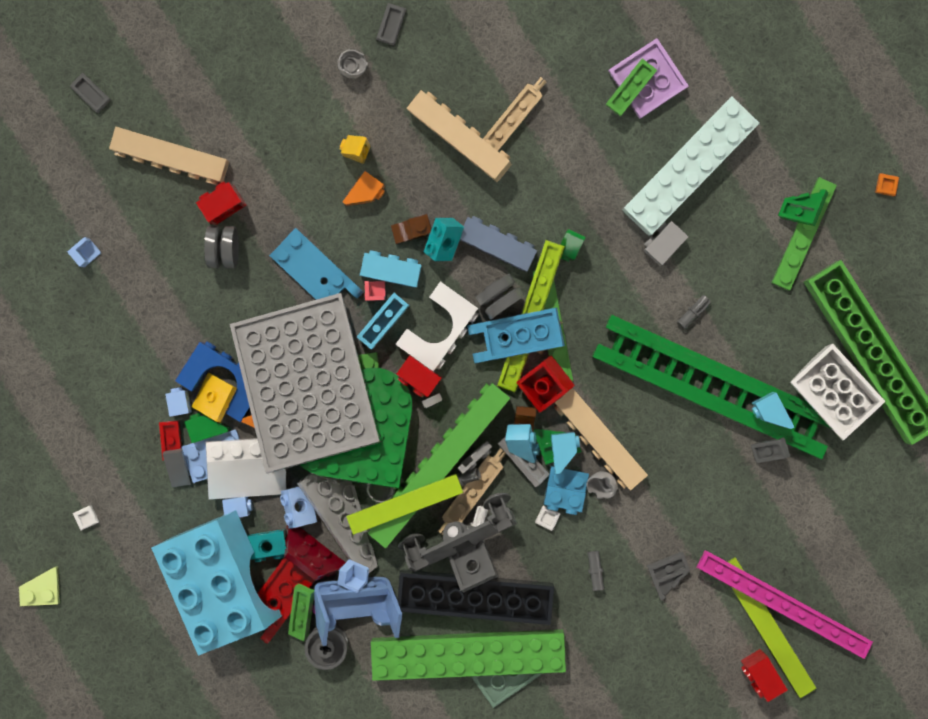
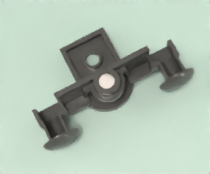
(463, 545)

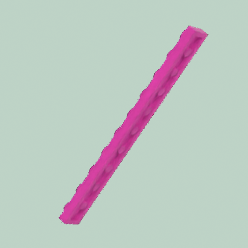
(784, 604)

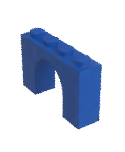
(206, 358)

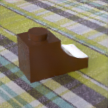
(411, 229)
(525, 415)

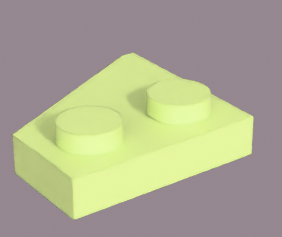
(41, 590)

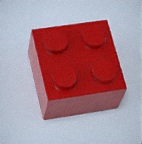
(220, 203)
(419, 376)
(545, 384)
(764, 675)

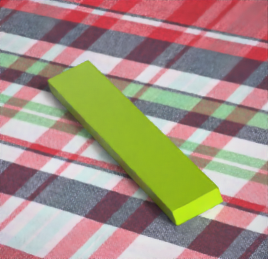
(404, 504)

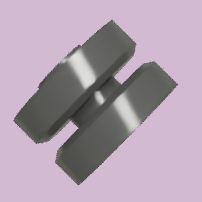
(221, 247)
(499, 295)
(324, 657)

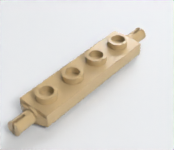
(515, 114)
(473, 490)

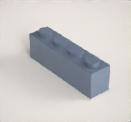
(497, 244)

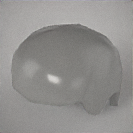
(352, 63)
(602, 484)
(380, 493)

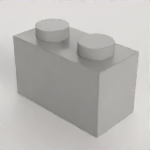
(665, 243)

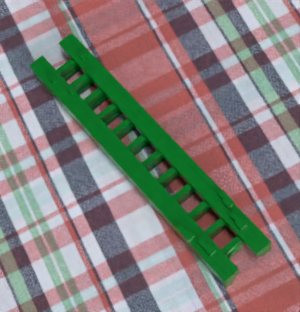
(700, 396)

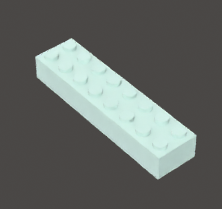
(690, 166)

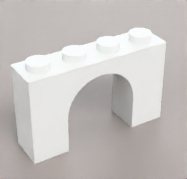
(432, 353)

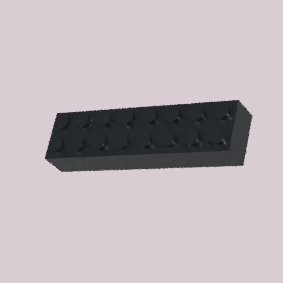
(492, 600)

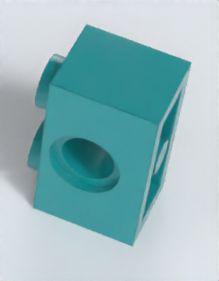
(443, 239)
(276, 538)

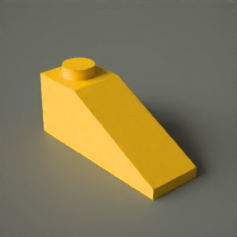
(355, 148)

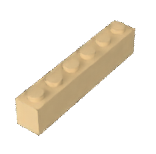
(460, 136)
(170, 155)
(601, 439)

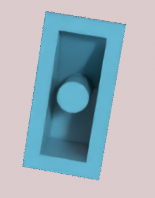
(772, 410)
(564, 448)

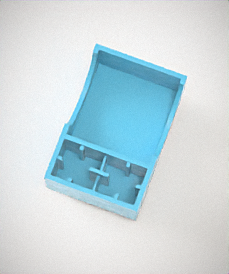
(213, 583)

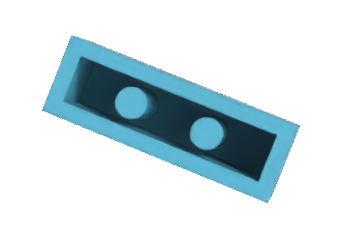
(391, 269)
(383, 321)

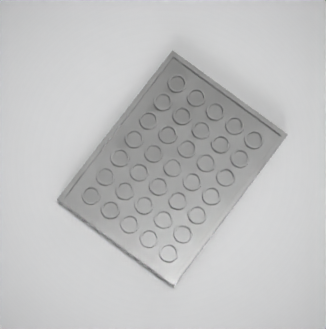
(304, 383)

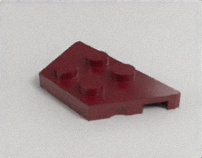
(310, 554)

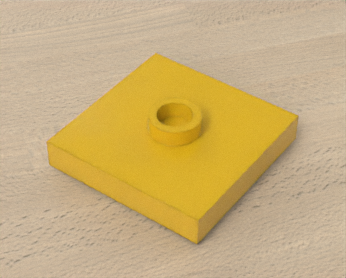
(214, 397)

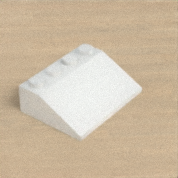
(837, 391)
(238, 470)

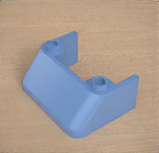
(373, 600)

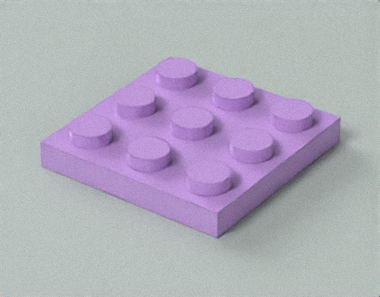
(661, 87)

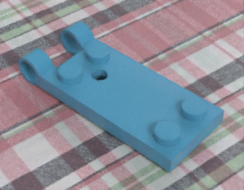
(309, 265)
(525, 334)

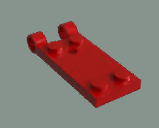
(281, 588)

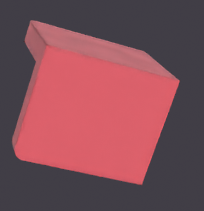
(375, 291)

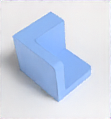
(84, 252)
(353, 576)

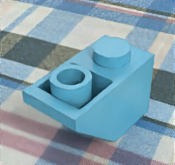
(522, 442)

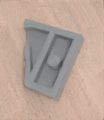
(470, 462)

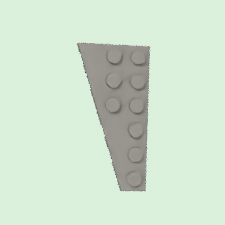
(333, 501)

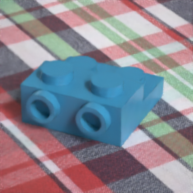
(566, 490)

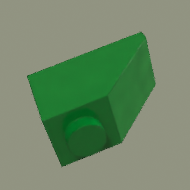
(572, 243)
(203, 427)

